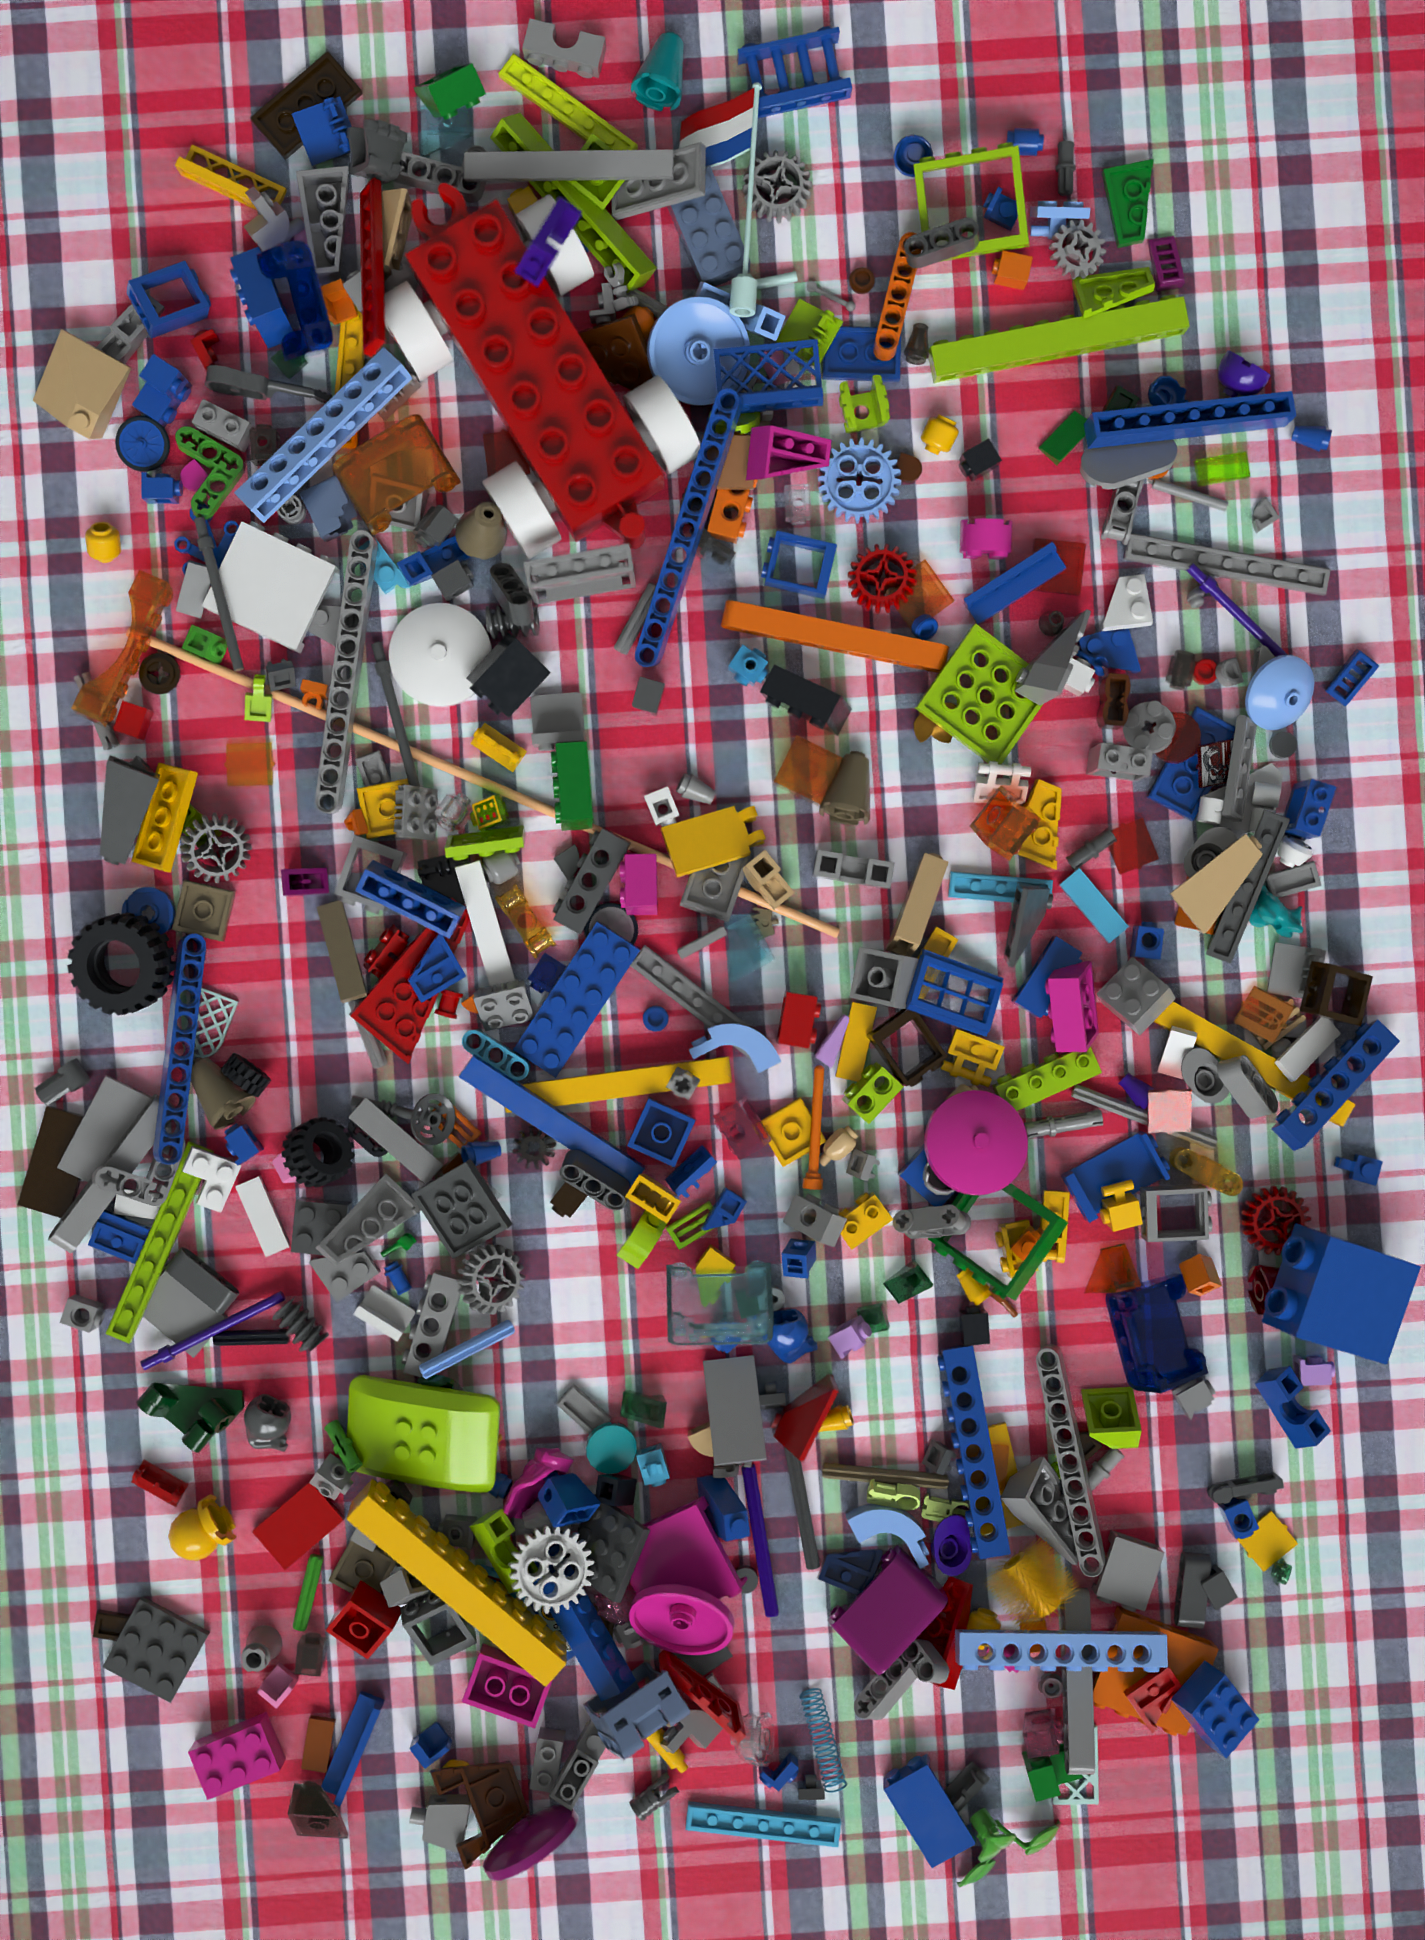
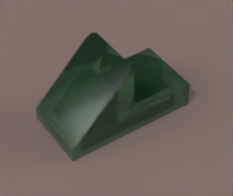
(644, 1408)

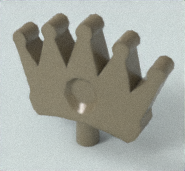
(765, 922)

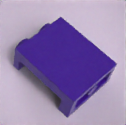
(541, 253)

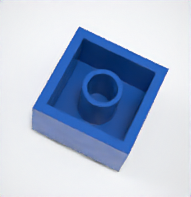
(661, 1132)

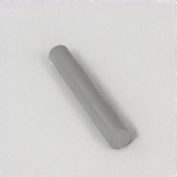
(1190, 494)

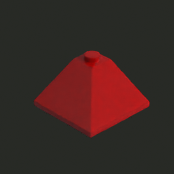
(804, 1416)

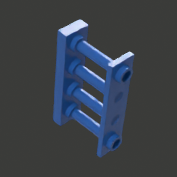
(812, 92)

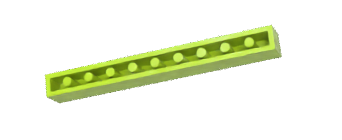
(1058, 339)

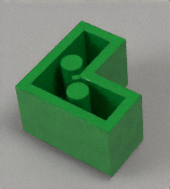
(1047, 1773)

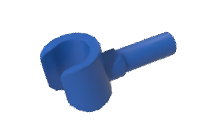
(1097, 662)

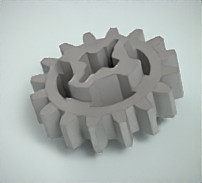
(1080, 238)

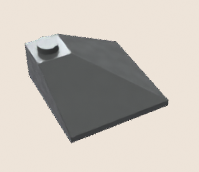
(1027, 913)

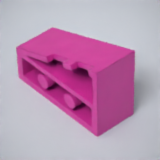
(784, 451)

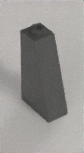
(124, 806)

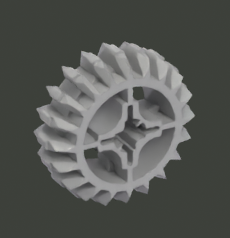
(786, 190)
(206, 851)
(485, 1301)

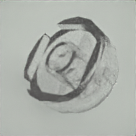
(758, 1740)

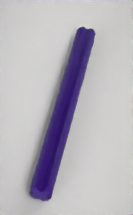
(760, 1541)

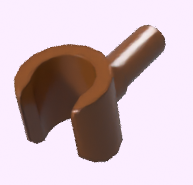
(1006, 1304)

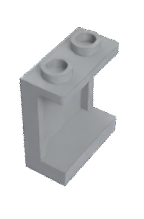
(1128, 1571)

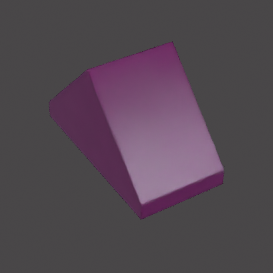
(304, 881)

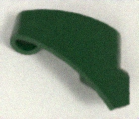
(193, 1409)

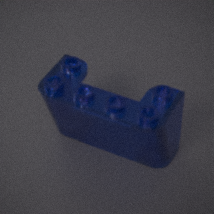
(296, 263)

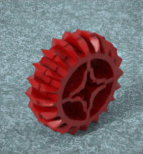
(892, 579)
(1265, 1223)

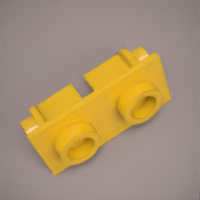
(498, 747)

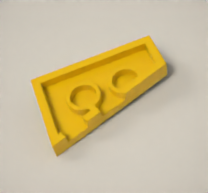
(1042, 843)

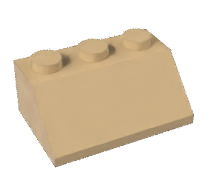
(395, 225)

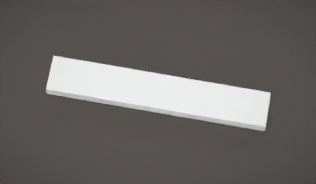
(485, 924)

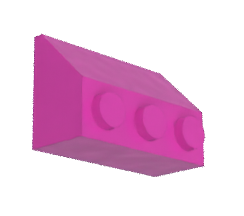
(1072, 1007)

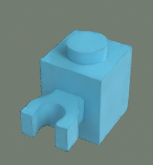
(653, 1465)

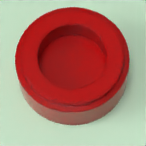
(1204, 671)

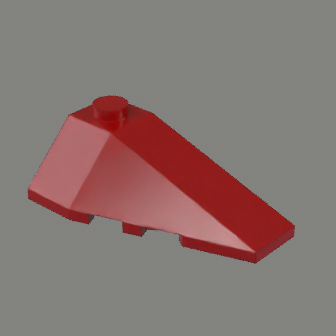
(942, 1629)

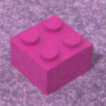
(640, 881)

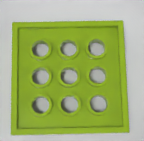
(947, 683)

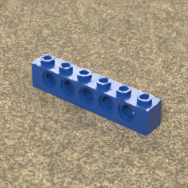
(1379, 1042)

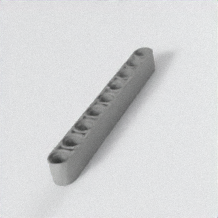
(1071, 1472)

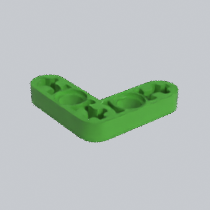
(219, 469)

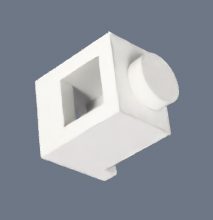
(658, 798)

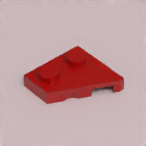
(1153, 1695)

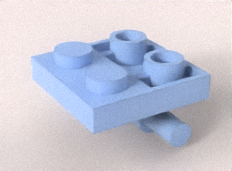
(1056, 216)

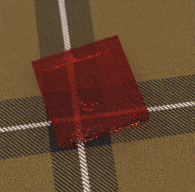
(1073, 556)

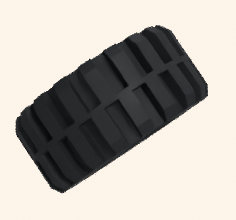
(90, 970)

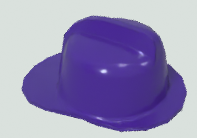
(952, 1545)

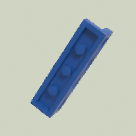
(1014, 583)
(352, 1745)

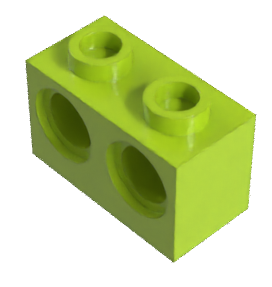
(876, 1096)

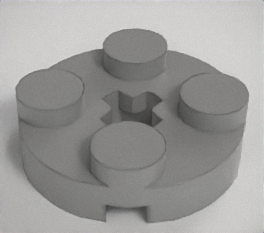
(1154, 713)

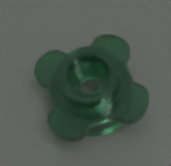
(1281, 1572)

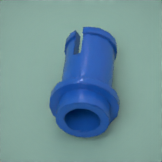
(397, 1277)

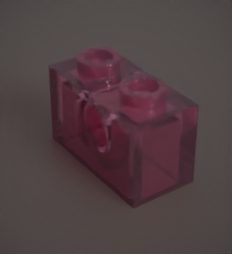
(742, 1114)
(1042, 1733)

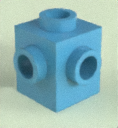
(749, 657)

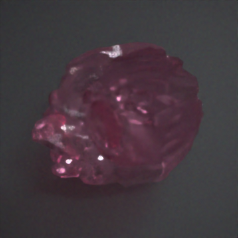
(615, 1612)

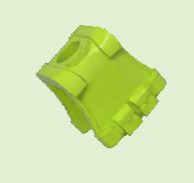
(875, 401)

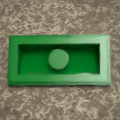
(1064, 438)

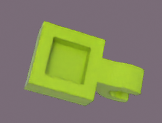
(258, 704)

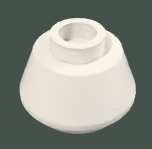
(1293, 851)

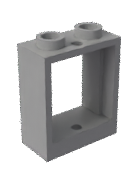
(1126, 761)
(357, 843)
(1148, 1207)

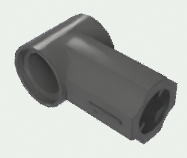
(68, 1079)

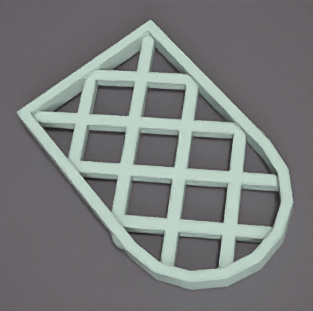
(211, 1013)

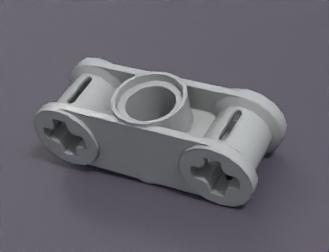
(1119, 522)
(931, 1222)

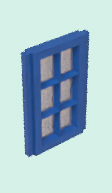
(954, 993)

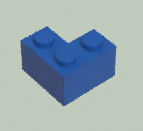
(162, 392)

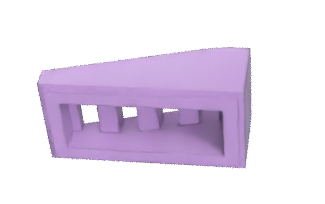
(830, 1045)

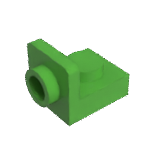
(205, 644)

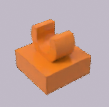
(314, 690)

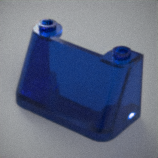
(1153, 1335)

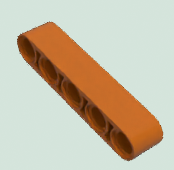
(892, 307)

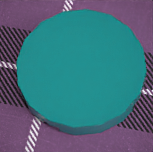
(611, 1448)

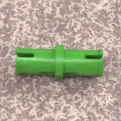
(343, 1446)

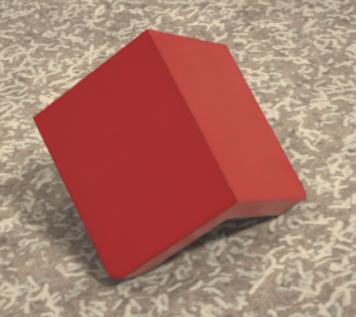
(133, 720)

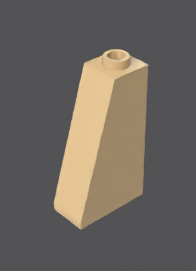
(1213, 886)
(917, 905)

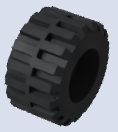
(301, 1156)

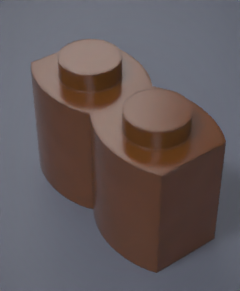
(1113, 694)

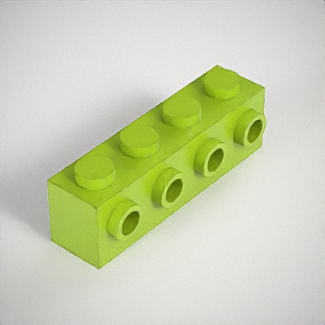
(1046, 1078)

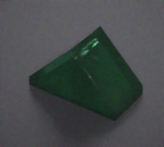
(908, 1282)

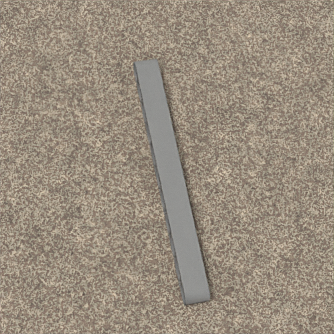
(342, 660)

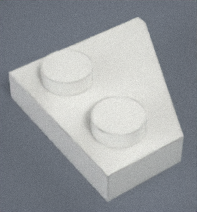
(1129, 605)

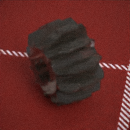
(533, 1157)

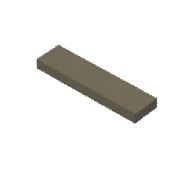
(342, 951)

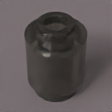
(1181, 670)

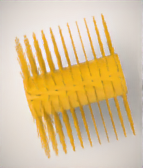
(1031, 1584)

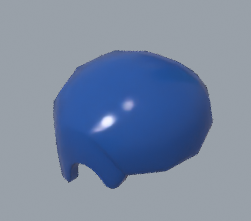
(908, 153)
(1166, 391)

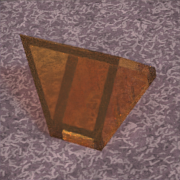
(1113, 1271)

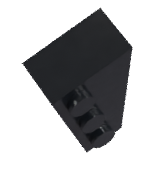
(805, 700)

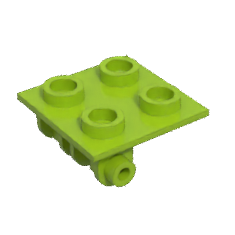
(810, 323)

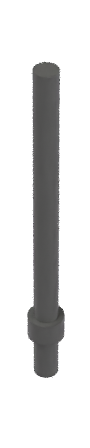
(206, 545)
(383, 670)

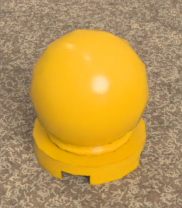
(201, 1529)

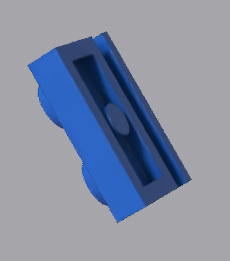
(119, 1236)

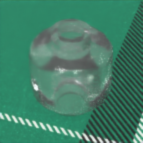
(453, 812)

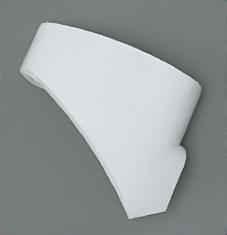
(1261, 794)

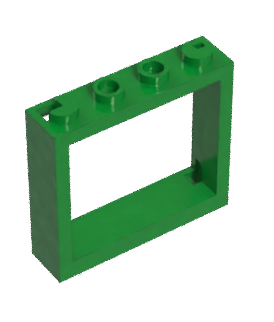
(1032, 1261)

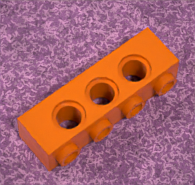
(725, 528)

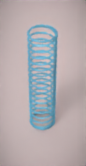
(823, 1738)

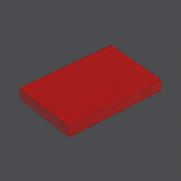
(298, 1525)

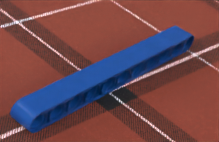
(685, 516)

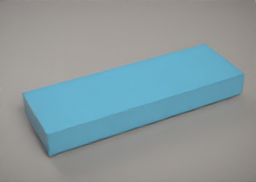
(1093, 905)

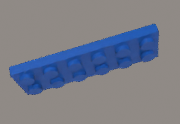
(576, 999)

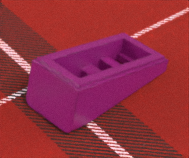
(1162, 283)

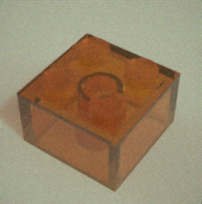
(807, 770)
(1005, 823)

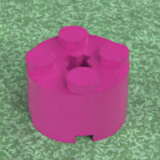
(985, 537)

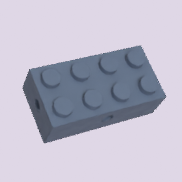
(709, 235)

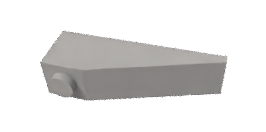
(1051, 668)
(1038, 1503)

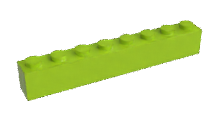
(595, 227)

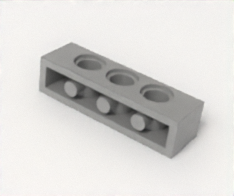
(442, 1283)

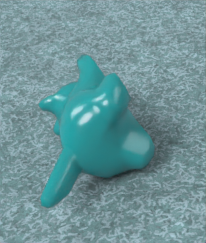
(1272, 911)

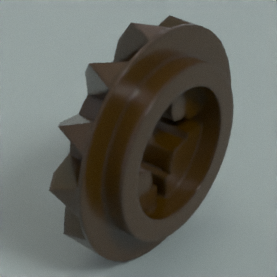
(152, 664)

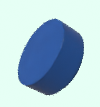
(924, 627)
(655, 1018)

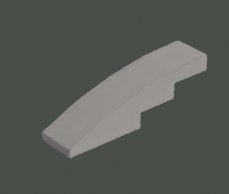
(127, 333)

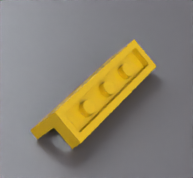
(220, 184)

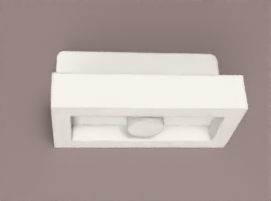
(385, 1312)

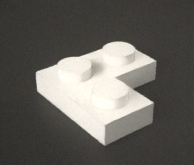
(218, 1176)

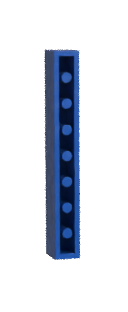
(1189, 419)

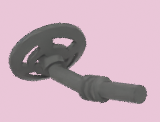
(424, 1117)

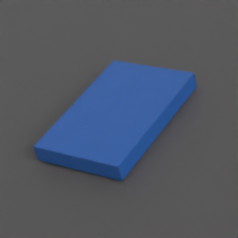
(853, 357)

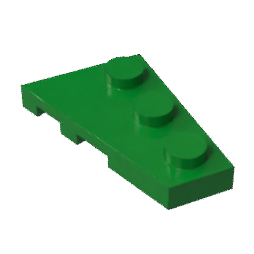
(1127, 197)

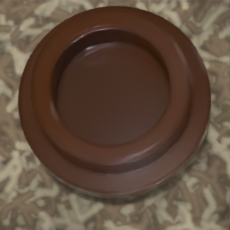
(861, 280)

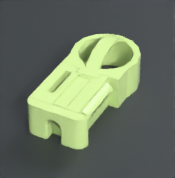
(892, 1495)
(939, 1508)

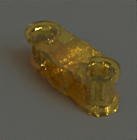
(536, 931)
(1206, 1171)

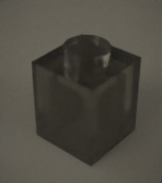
(311, 1654)

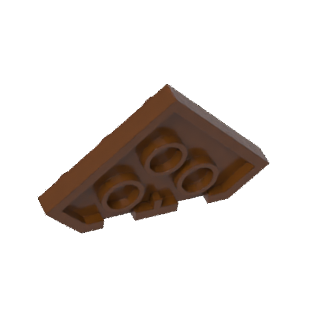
(619, 351)

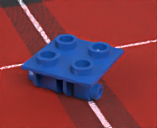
(324, 130)

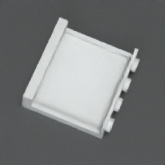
(272, 585)

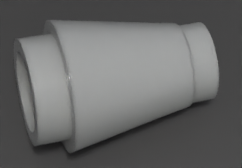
(695, 789)

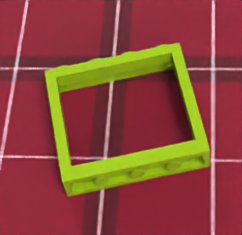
(978, 155)

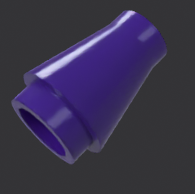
(1136, 1090)

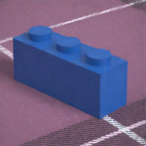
(1032, 992)

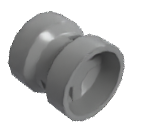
(293, 513)

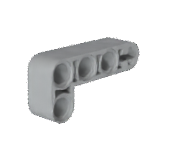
(435, 172)
(877, 1701)

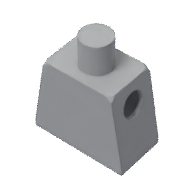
(443, 1820)

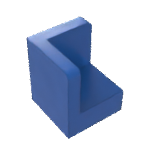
(430, 1744)

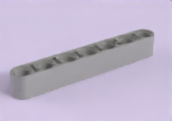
(92, 1200)
(1078, 1690)

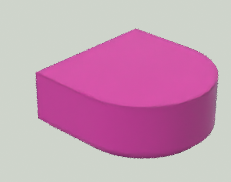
(193, 476)

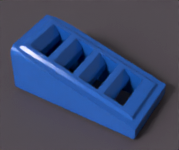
(1358, 684)

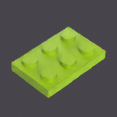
(485, 842)

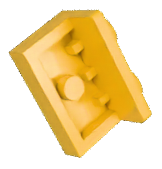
(1006, 1236)

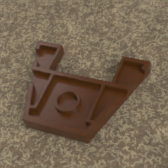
(494, 1800)

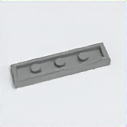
(1239, 768)
(395, 1140)

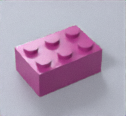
(505, 1688)
(236, 1756)

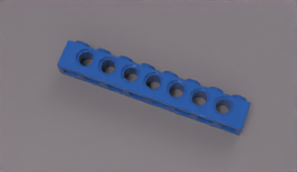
(997, 1542)

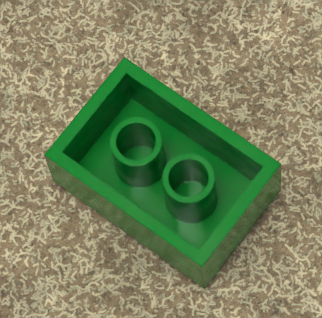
(572, 786)

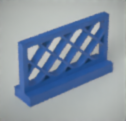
(777, 398)

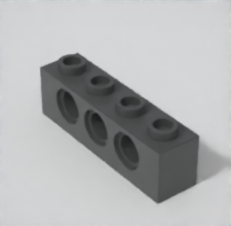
(616, 848)

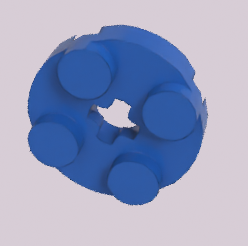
(158, 900)

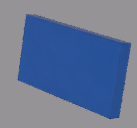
(1178, 783)

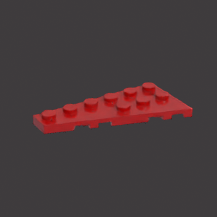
(392, 1008)

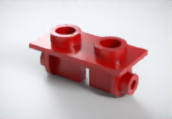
(389, 942)
(159, 1483)

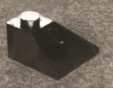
(314, 1812)

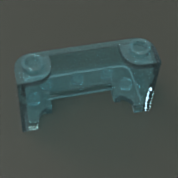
(719, 1306)

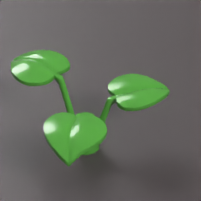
(995, 1842)

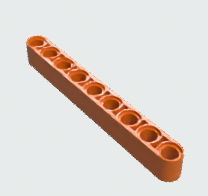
(834, 636)

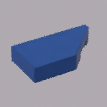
(725, 1210)

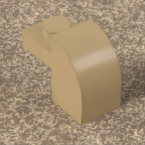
(765, 878)

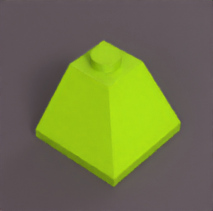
(597, 191)
(1112, 1416)

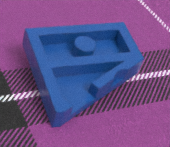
(1115, 646)
(435, 970)

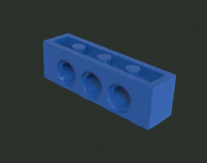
(410, 899)

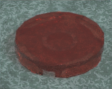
(1184, 741)

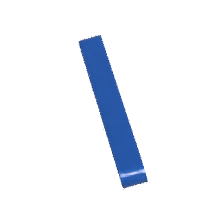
(171, 1059)

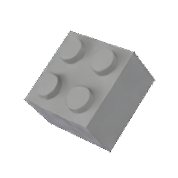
(883, 977)
(1136, 996)

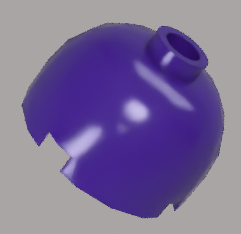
(1241, 376)

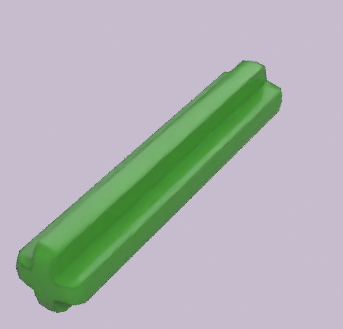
(308, 1592)

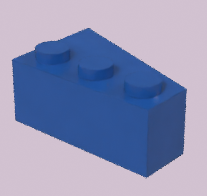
(261, 297)

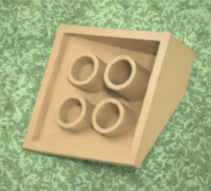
(81, 385)

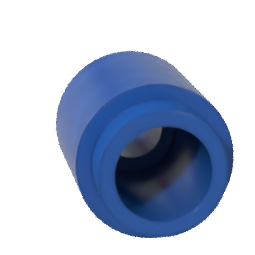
(1027, 139)

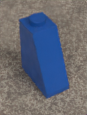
(724, 1508)

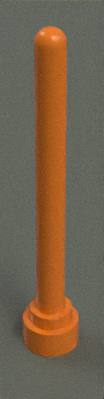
(813, 1178)

